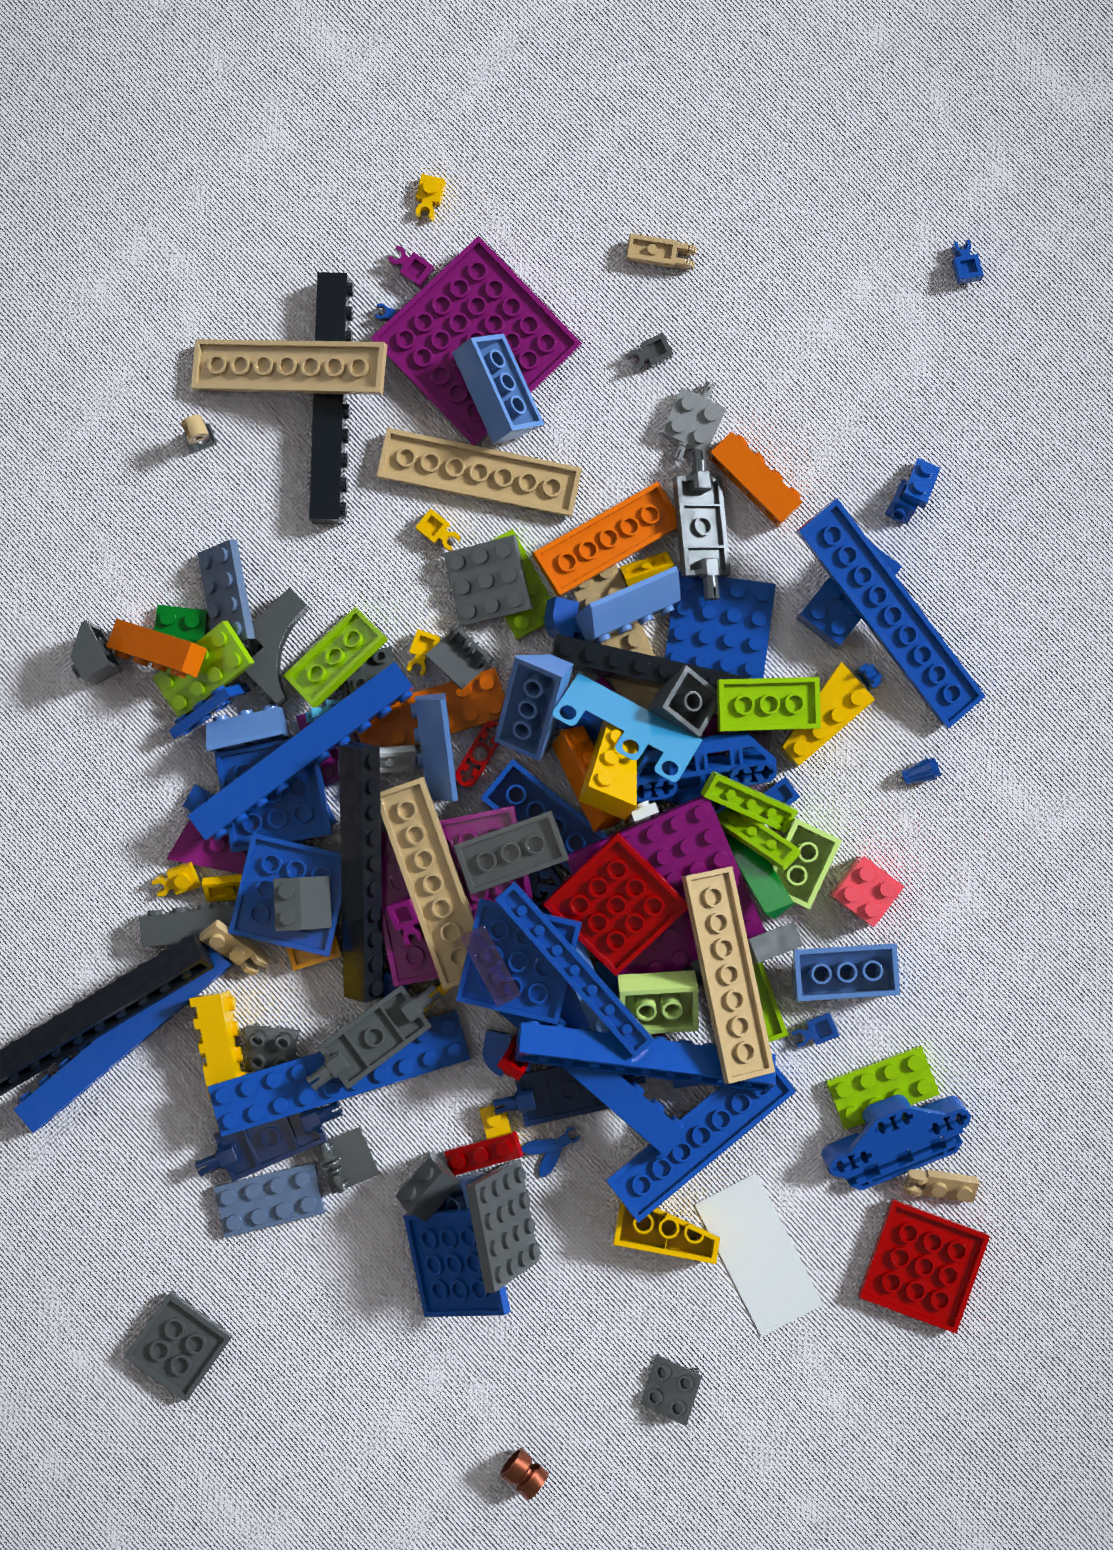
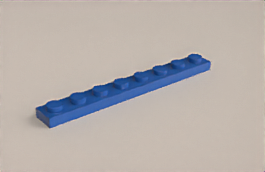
(574, 969)

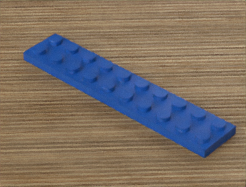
(890, 613)
(285, 1090)

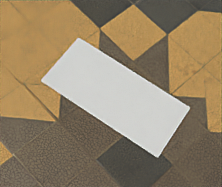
(759, 1254)

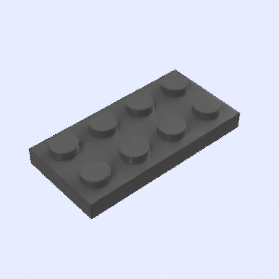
(511, 852)

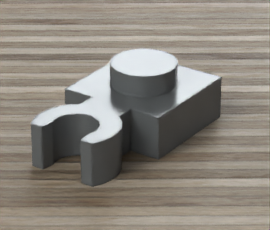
(653, 351)

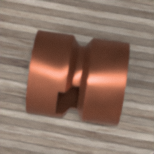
(524, 1474)

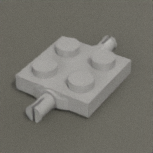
(693, 421)

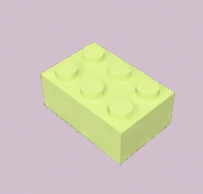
(809, 869)
(662, 1000)

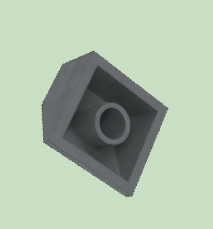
(91, 656)
(686, 701)
(302, 903)
(427, 1187)

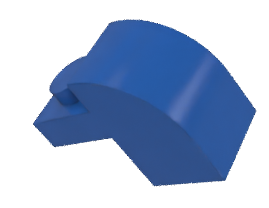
(560, 618)
(494, 1048)

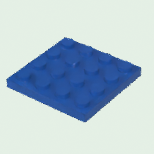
(724, 632)
(290, 816)
(254, 906)
(537, 979)
(450, 1267)

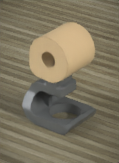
(196, 431)

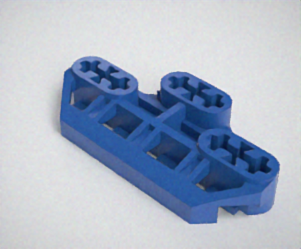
(742, 765)
(892, 1130)

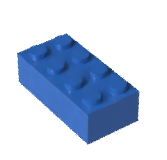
(830, 612)

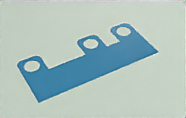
(634, 720)

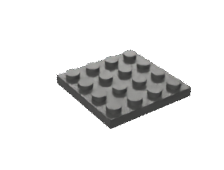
(502, 1225)

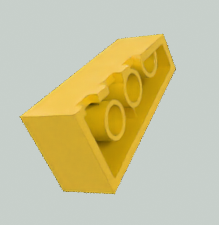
(840, 702)
(610, 775)
(219, 1036)
(665, 1235)

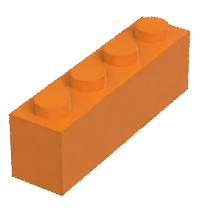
(755, 479)
(157, 648)
(574, 754)

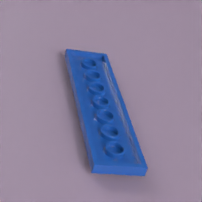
(709, 1129)

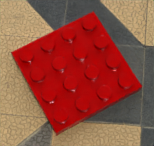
(619, 903)
(923, 1266)

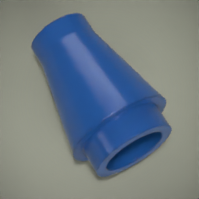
(923, 771)

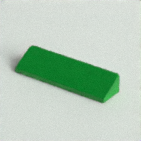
(761, 879)

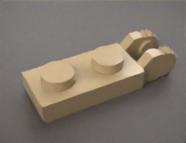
(659, 251)
(234, 947)
(941, 1185)

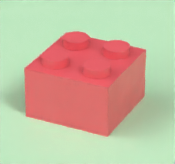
(866, 891)

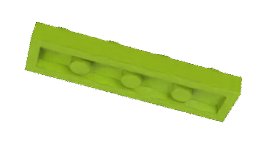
(749, 802)
(759, 838)

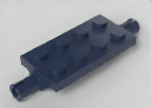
(552, 1096)
(269, 1143)

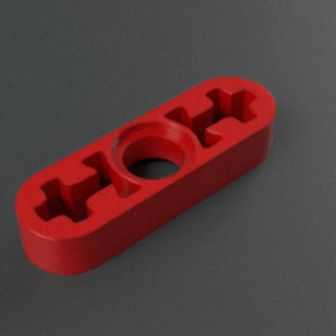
(465, 767)

